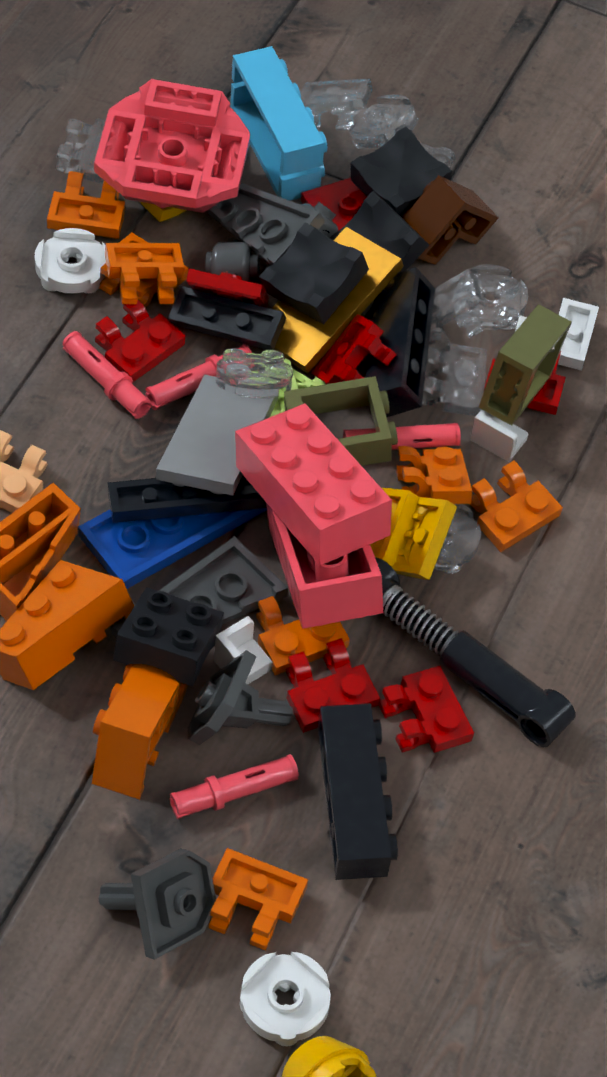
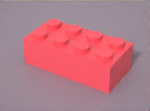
(313, 484)
(329, 592)

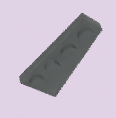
(264, 221)
(226, 581)

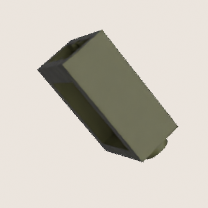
(524, 364)
(365, 448)

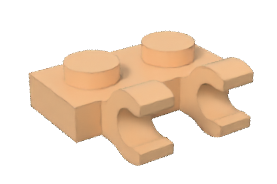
(20, 484)

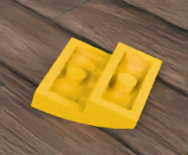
(416, 533)

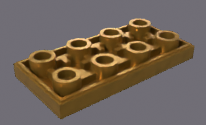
(307, 340)

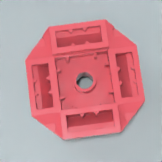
(173, 147)

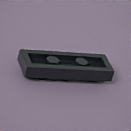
(227, 318)

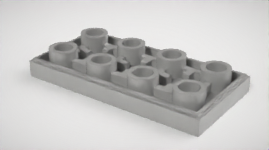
(204, 442)

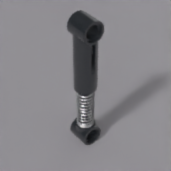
(537, 711)

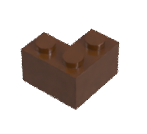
(448, 213)

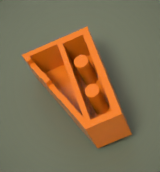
(33, 543)
(59, 619)
(133, 726)

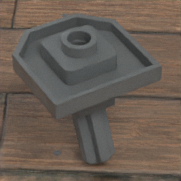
(233, 703)
(170, 900)

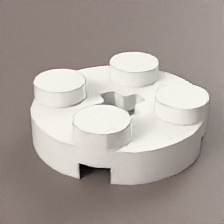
(66, 277)
(285, 1022)

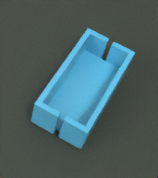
(278, 123)

